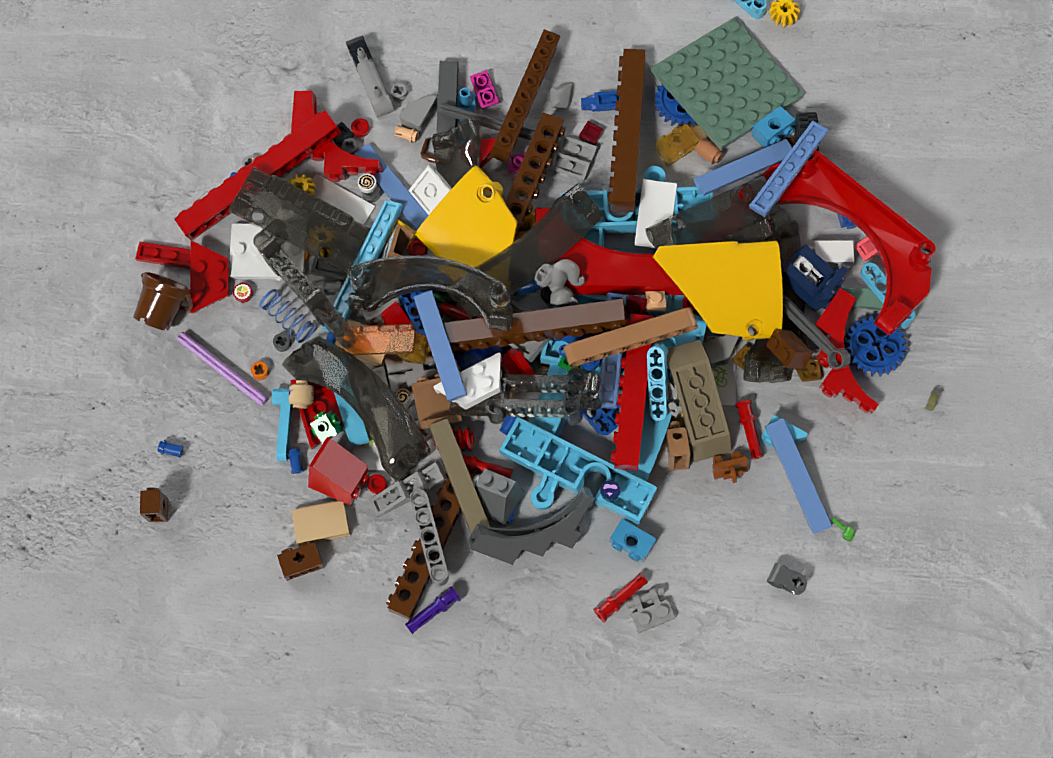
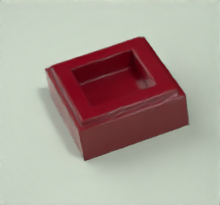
(591, 133)
(635, 305)

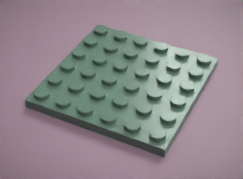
(726, 82)

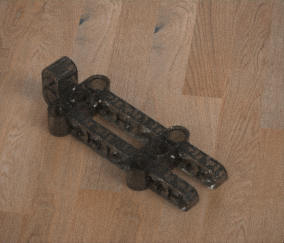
(312, 296)
(587, 390)

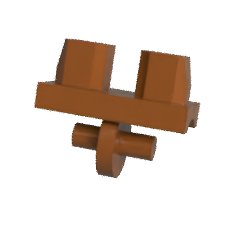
(730, 468)

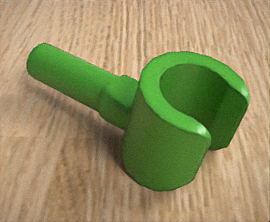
(848, 533)

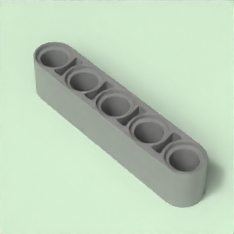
(424, 529)

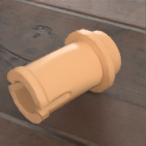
(405, 133)

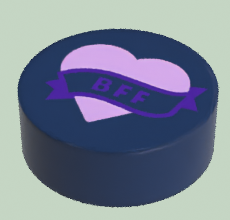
(610, 490)

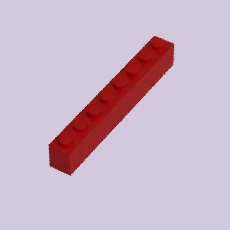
(632, 404)

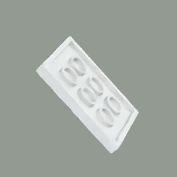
(246, 260)

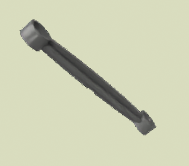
(815, 334)

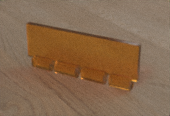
(388, 341)

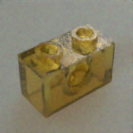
(670, 153)

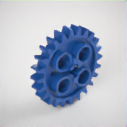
(670, 107)
(859, 351)

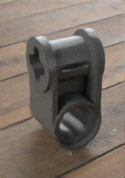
(785, 579)

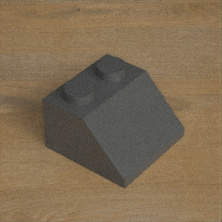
(497, 495)

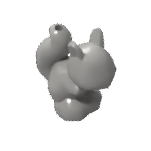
(555, 278)

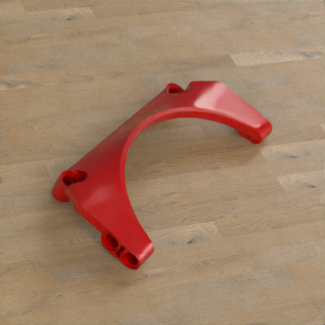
(896, 240)
(613, 270)

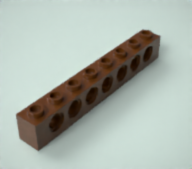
(525, 96)
(547, 125)
(407, 607)

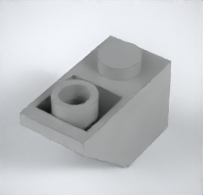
(720, 349)

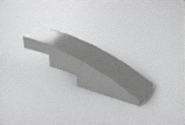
(400, 491)

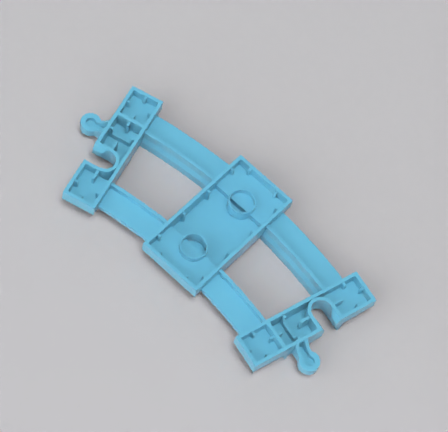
(538, 441)

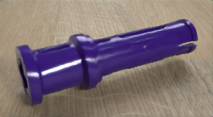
(441, 604)

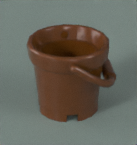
(161, 300)

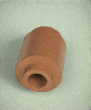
(709, 151)

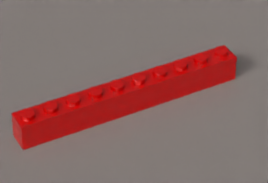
(276, 161)

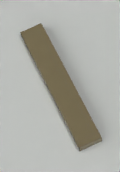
(458, 474)

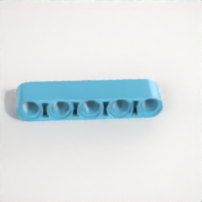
(353, 423)

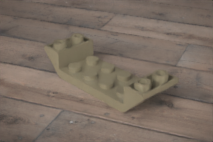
(699, 401)

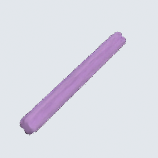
(222, 368)

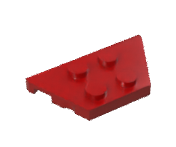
(207, 277)
(323, 400)

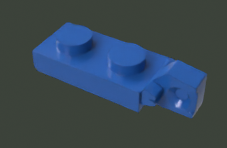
(600, 101)

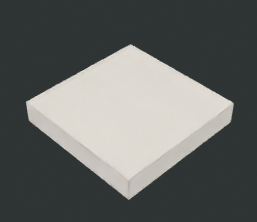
(429, 189)

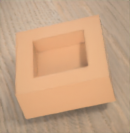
(655, 301)

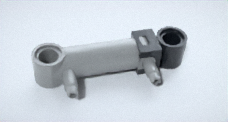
(369, 75)

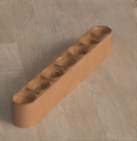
(630, 337)

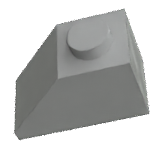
(418, 113)

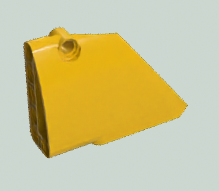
(469, 221)
(729, 284)

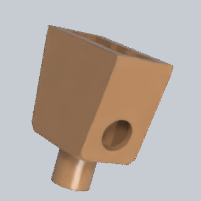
(677, 447)

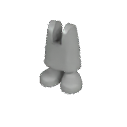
(411, 372)

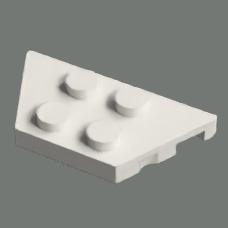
(479, 380)

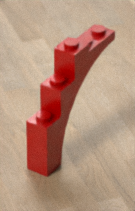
(336, 161)
(840, 380)

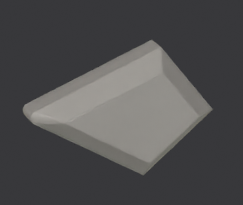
(560, 96)
(673, 402)

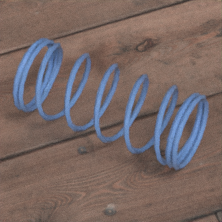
(303, 328)

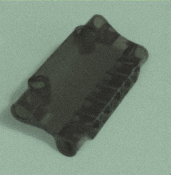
(300, 218)
(721, 220)

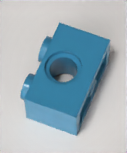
(773, 127)
(627, 530)

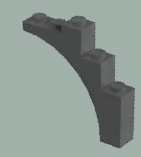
(536, 538)

